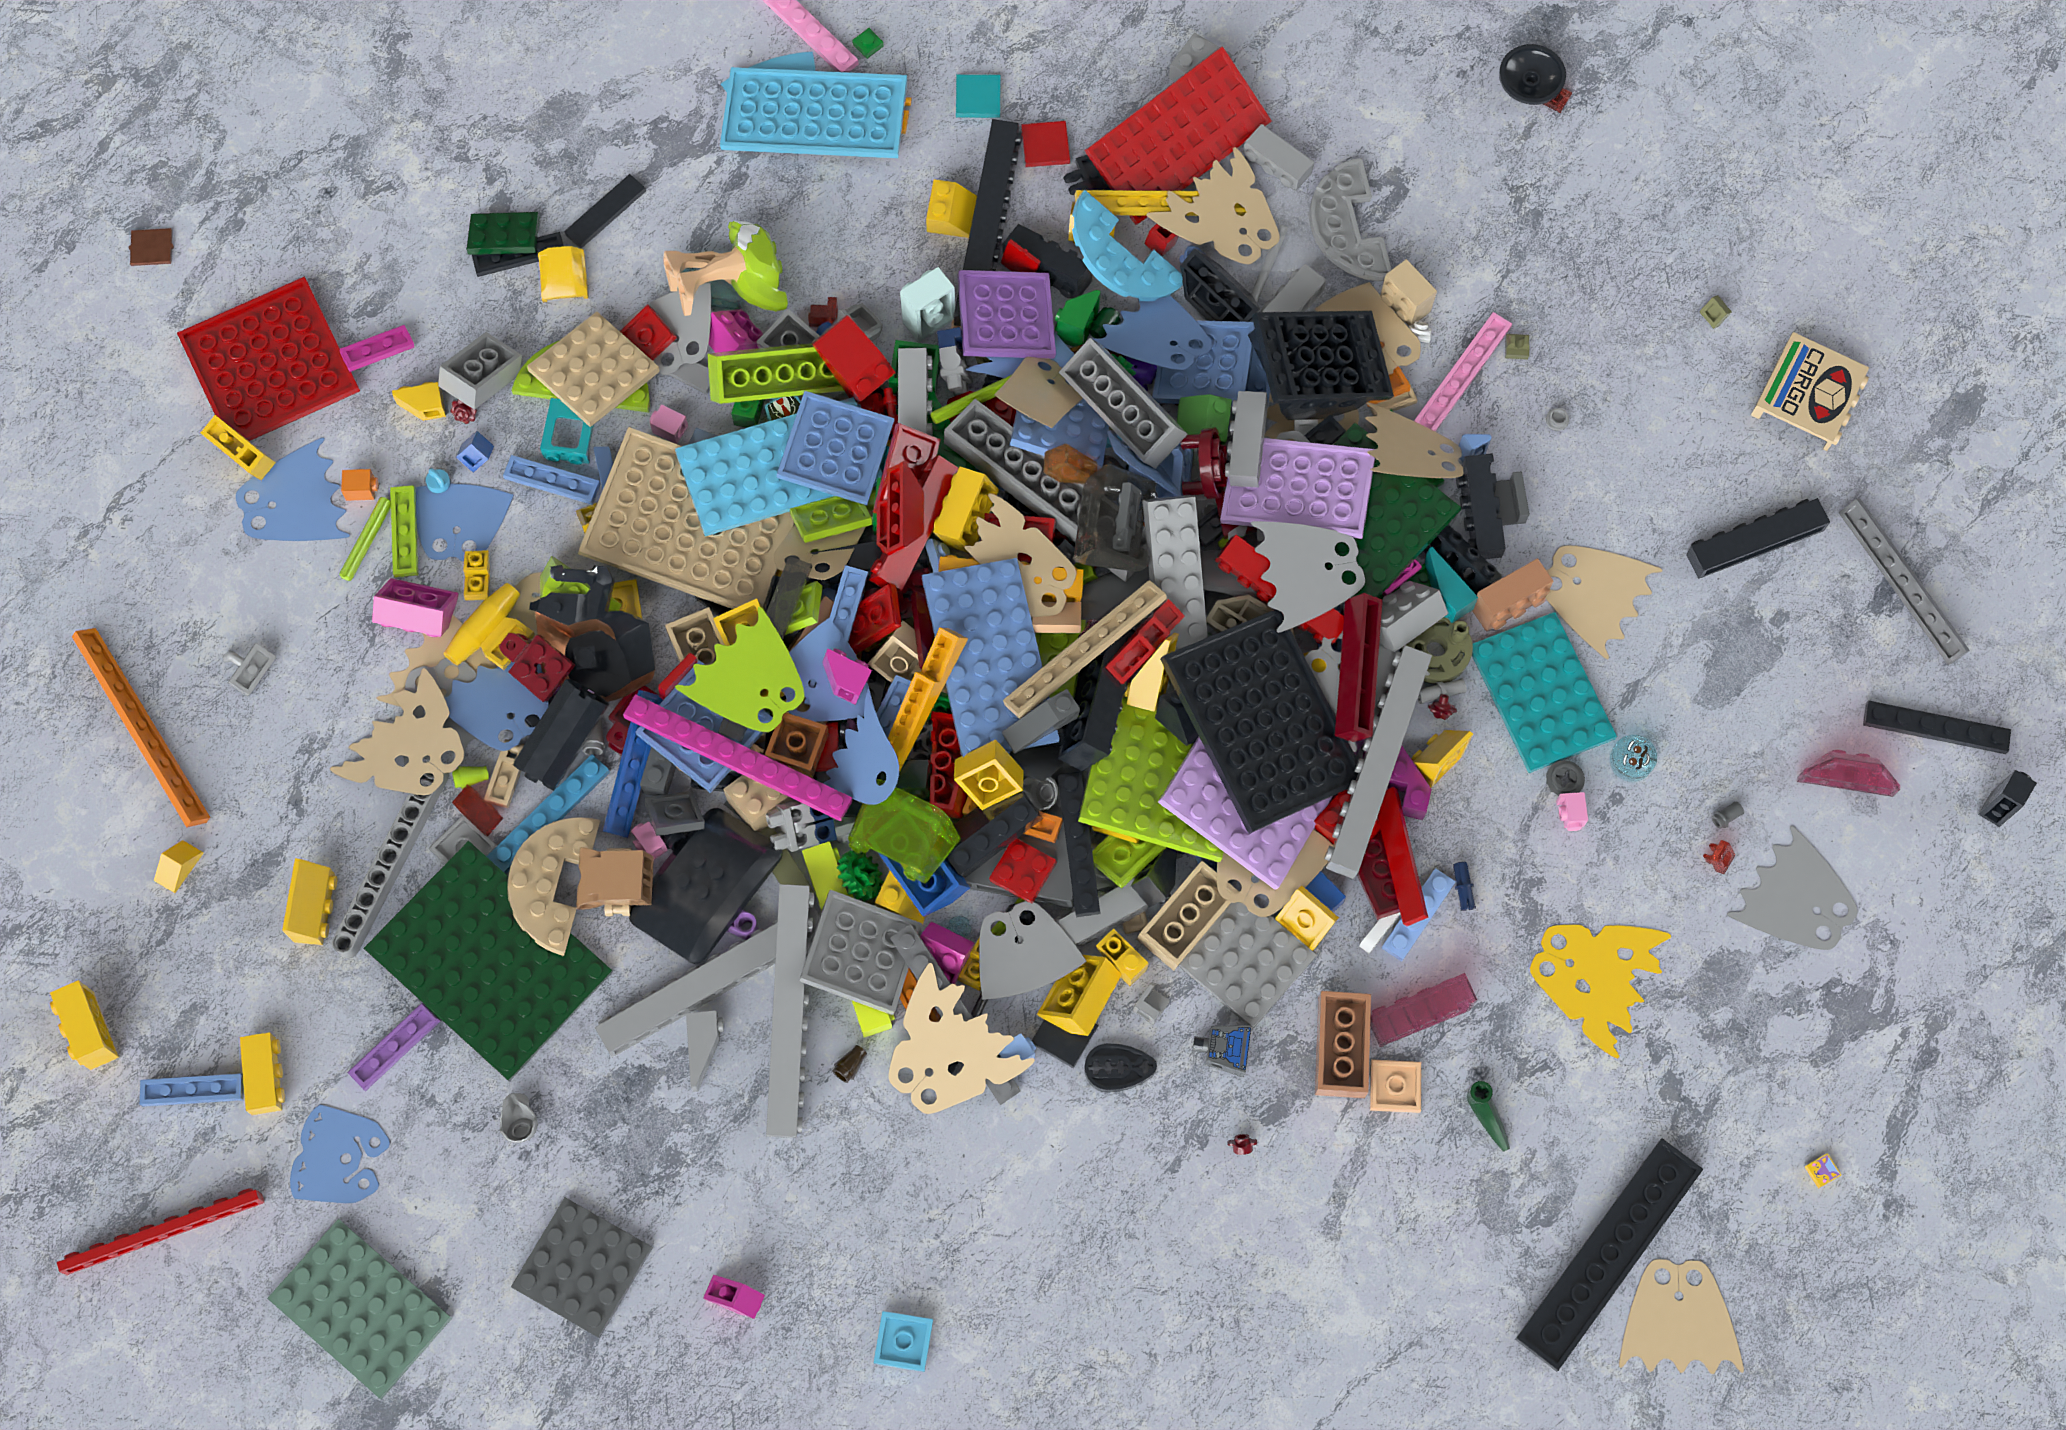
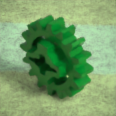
(860, 875)

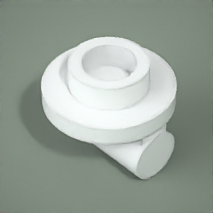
(1422, 331)

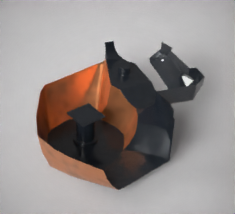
(606, 646)

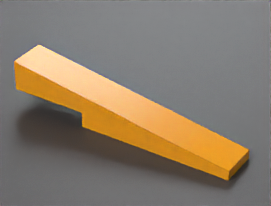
(925, 691)

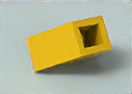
(422, 400)
(1123, 957)

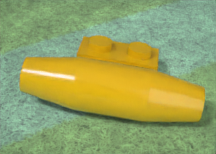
(488, 628)

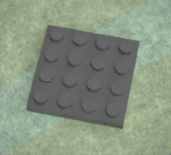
(581, 1267)

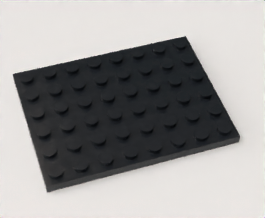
(1262, 720)

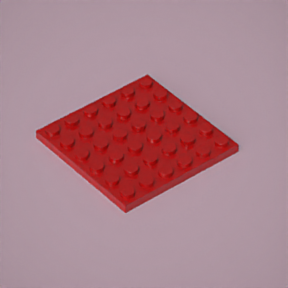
(268, 361)

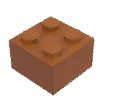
(798, 743)

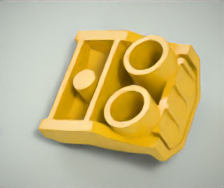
(563, 273)

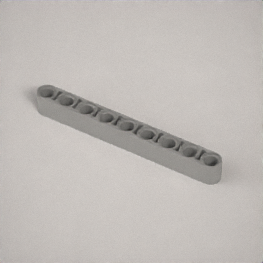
(389, 869)

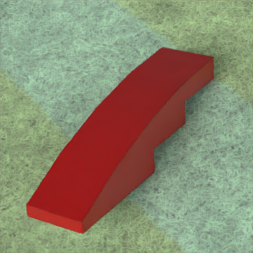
(1144, 641)

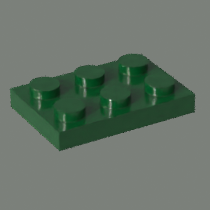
(503, 233)

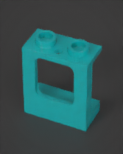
(575, 456)

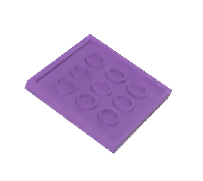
(1006, 314)

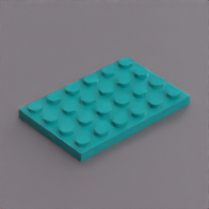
(1542, 692)

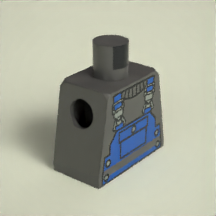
(1226, 1048)

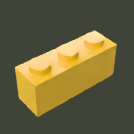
(261, 1073)

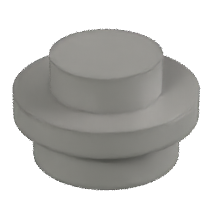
(1557, 419)

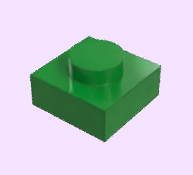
(867, 43)

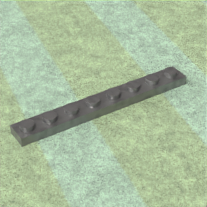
(1904, 581)
(917, 958)

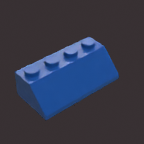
(939, 891)

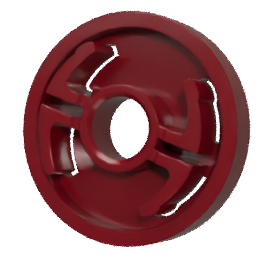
(1212, 464)

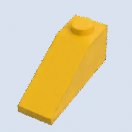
(238, 448)

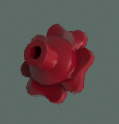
(463, 412)
(1442, 709)

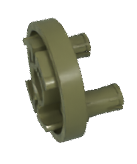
(1453, 640)

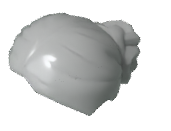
(1041, 794)
(517, 1119)

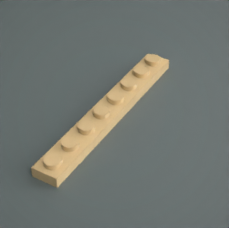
(1084, 649)

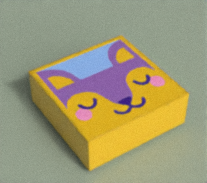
(1822, 1170)

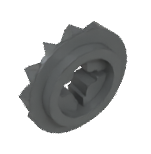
(1558, 770)

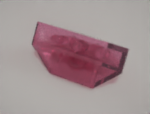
(1851, 773)

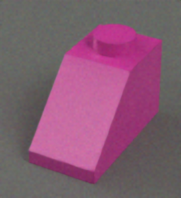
(734, 1296)

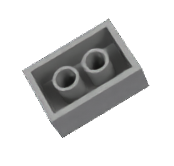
(479, 370)
(1409, 613)

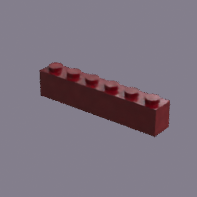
(1358, 668)

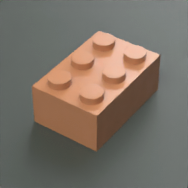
(1512, 595)

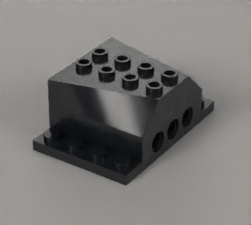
(1321, 361)

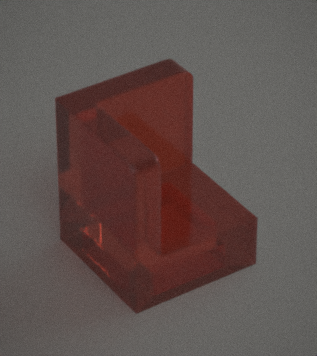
(823, 313)

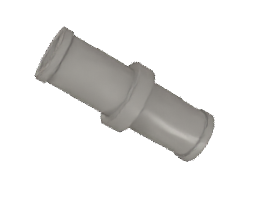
(1449, 688)

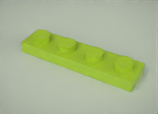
(404, 531)

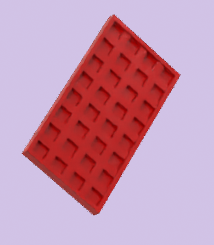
(1180, 130)

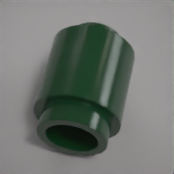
(1105, 316)

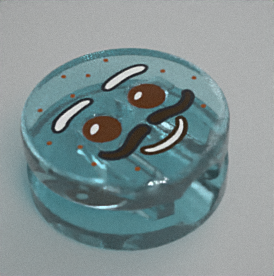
(1633, 758)

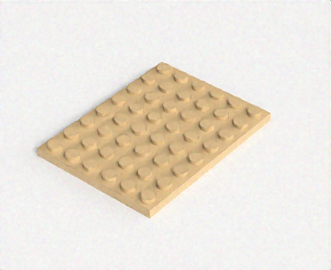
(653, 531)

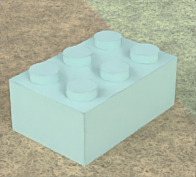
(927, 304)

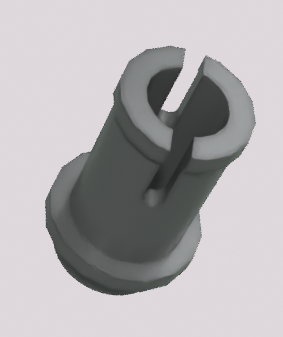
(1725, 816)

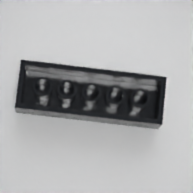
(1099, 700)

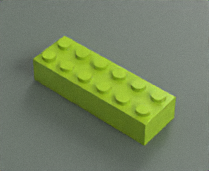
(768, 373)

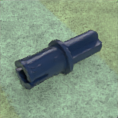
(1464, 886)

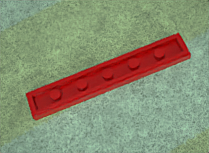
(1401, 859)

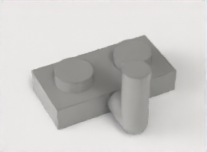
(250, 668)

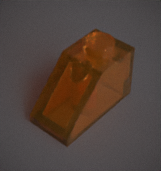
(1068, 465)

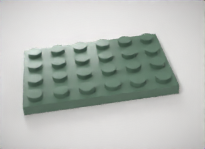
(359, 1308)

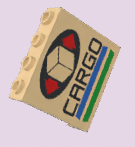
(1812, 388)

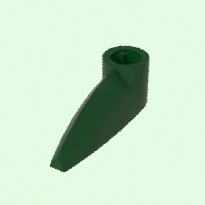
(1488, 1113)

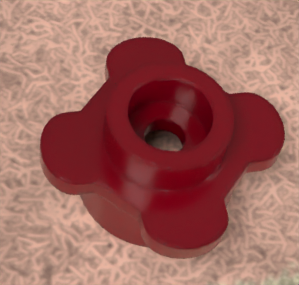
(1242, 1144)

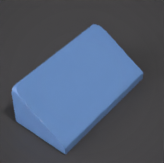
(1474, 444)
(604, 462)

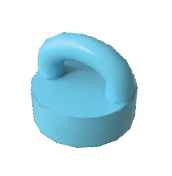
(437, 480)

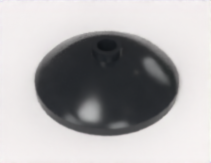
(1536, 65)

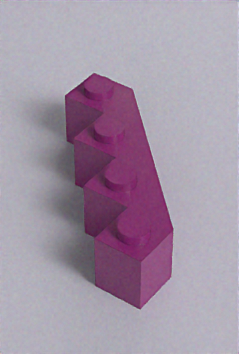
(1410, 781)

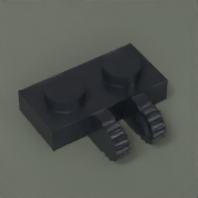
(1090, 175)

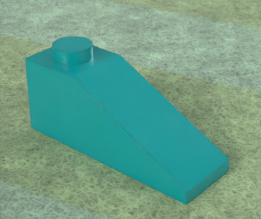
(1455, 593)

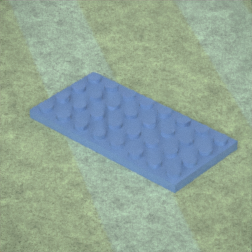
(1001, 648)

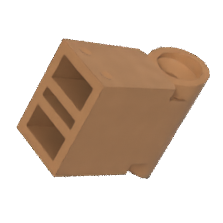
(614, 878)

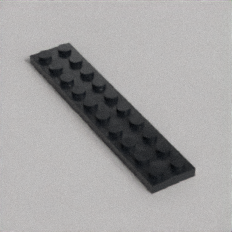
(1609, 1254)

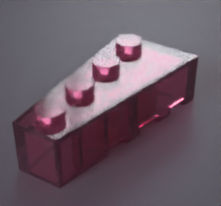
(1422, 1010)

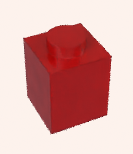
(1160, 239)

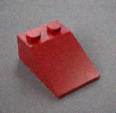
(853, 359)

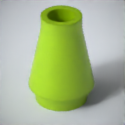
(469, 775)

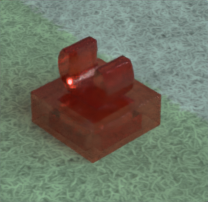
(1722, 856)

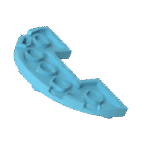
(1115, 264)

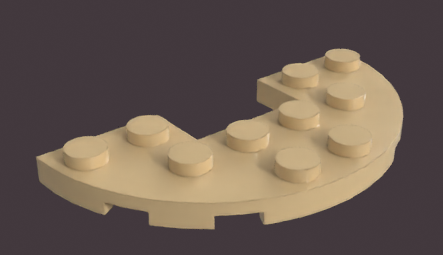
(536, 876)

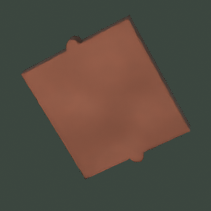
(151, 247)

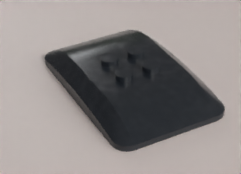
(706, 885)

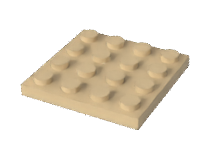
(593, 369)

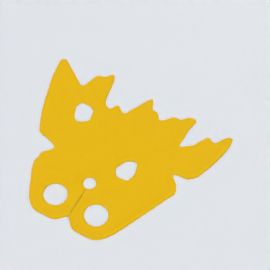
(1603, 970)

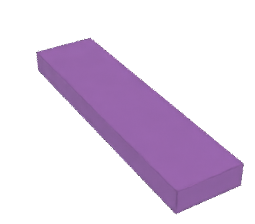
(393, 1047)

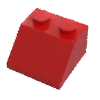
(1331, 816)

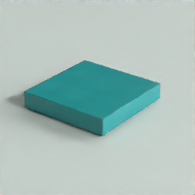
(978, 96)

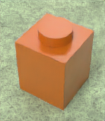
(359, 484)

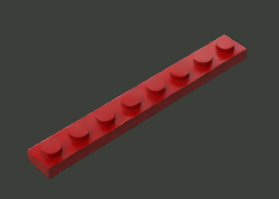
(152, 1234)

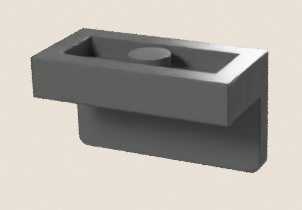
(1512, 500)

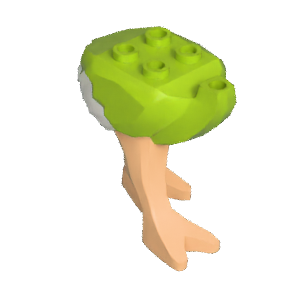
(748, 267)

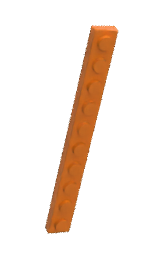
(141, 727)

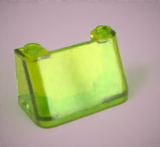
(906, 832)

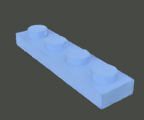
(1404, 937)

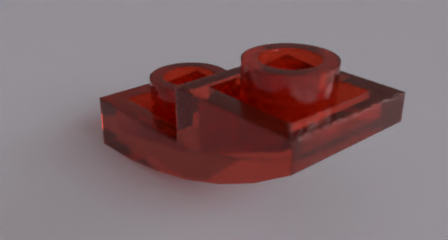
(477, 810)

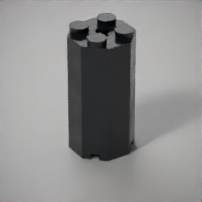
(560, 734)

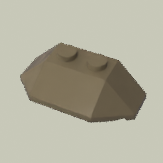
(1235, 611)

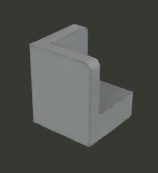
(1150, 1004)

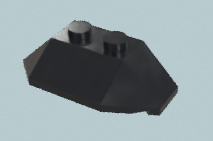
(1215, 291)

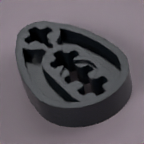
(1117, 1053)

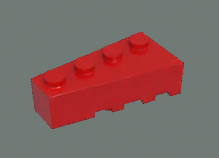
(944, 790)

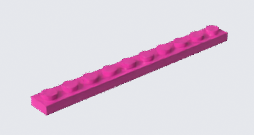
(738, 757)

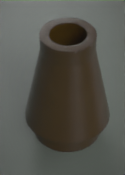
(849, 1064)

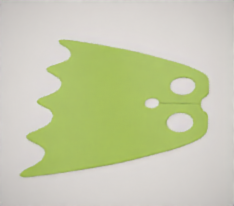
(741, 671)

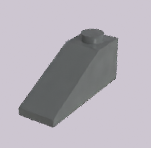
(1042, 721)

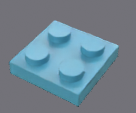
(903, 1341)

